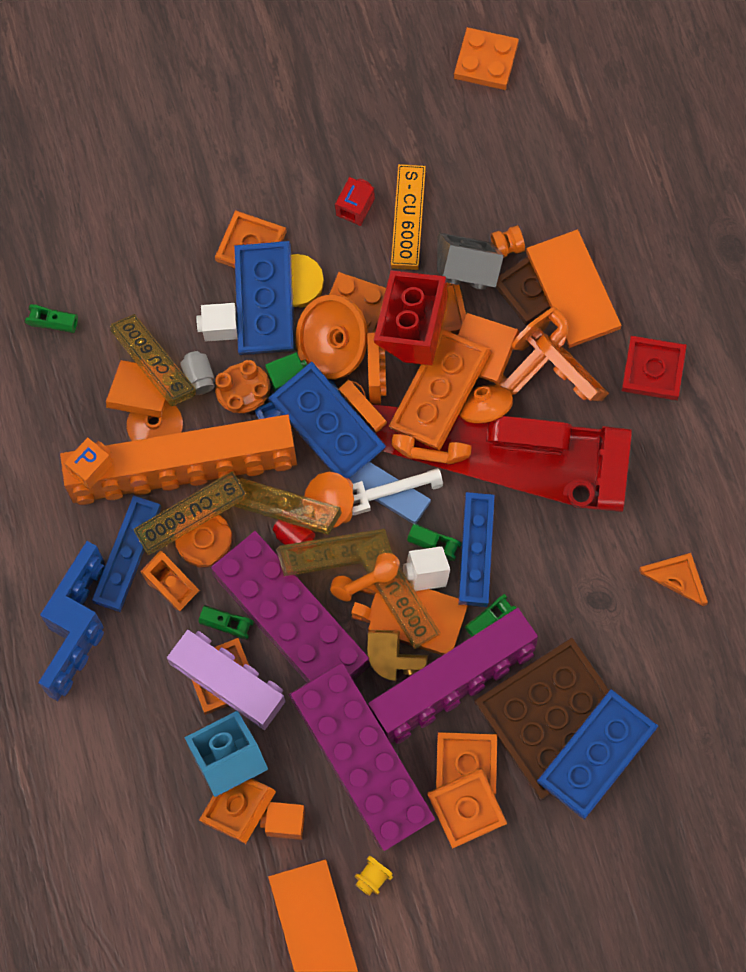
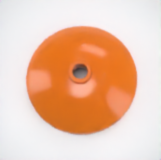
(321, 331)

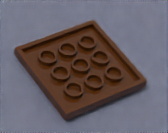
(543, 708)

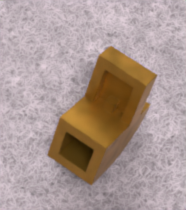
(385, 656)

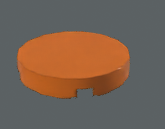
(206, 543)

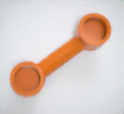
(456, 451)
(384, 571)

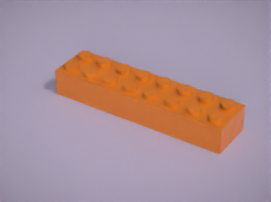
(189, 458)

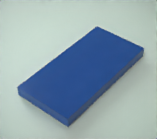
(264, 298)
(327, 422)
(597, 754)

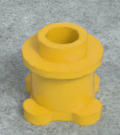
(372, 877)

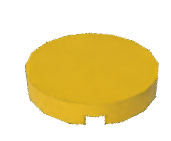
(306, 280)

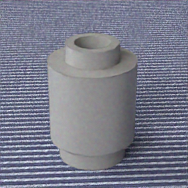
(198, 372)

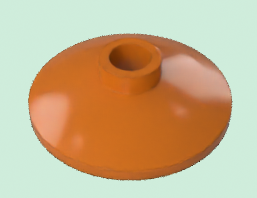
(486, 404)
(170, 423)

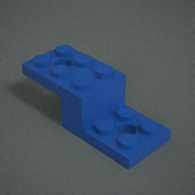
(72, 621)

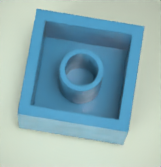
(226, 753)

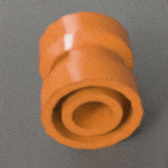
(508, 241)

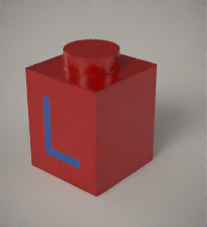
(355, 200)

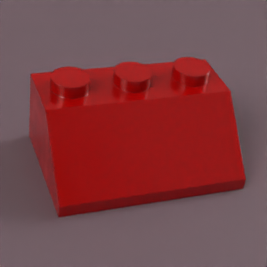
(412, 316)

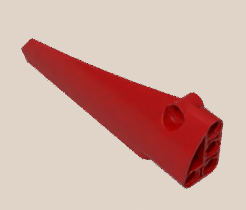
(536, 457)

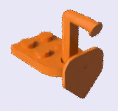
(551, 349)

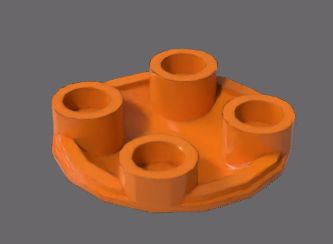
(242, 387)
(334, 490)

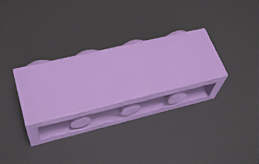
(226, 679)

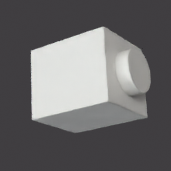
(218, 322)
(427, 568)

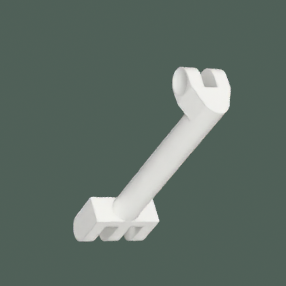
(364, 496)

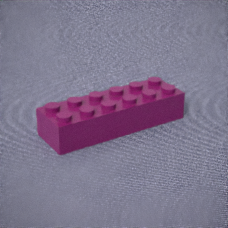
(286, 611)
(454, 676)
(361, 756)

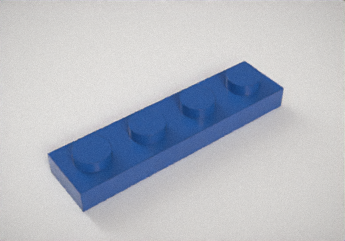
(476, 549)
(124, 556)

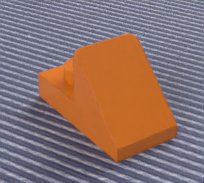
(169, 581)

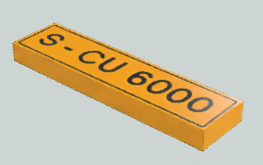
(408, 217)

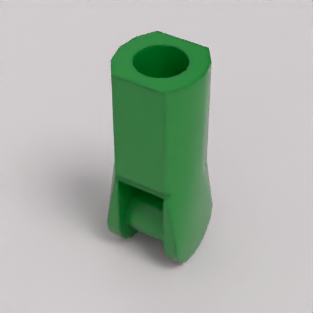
(55, 319)
(429, 539)
(487, 617)
(221, 621)

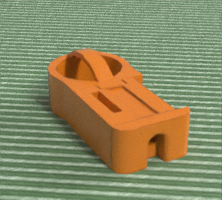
(362, 405)

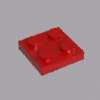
(654, 368)

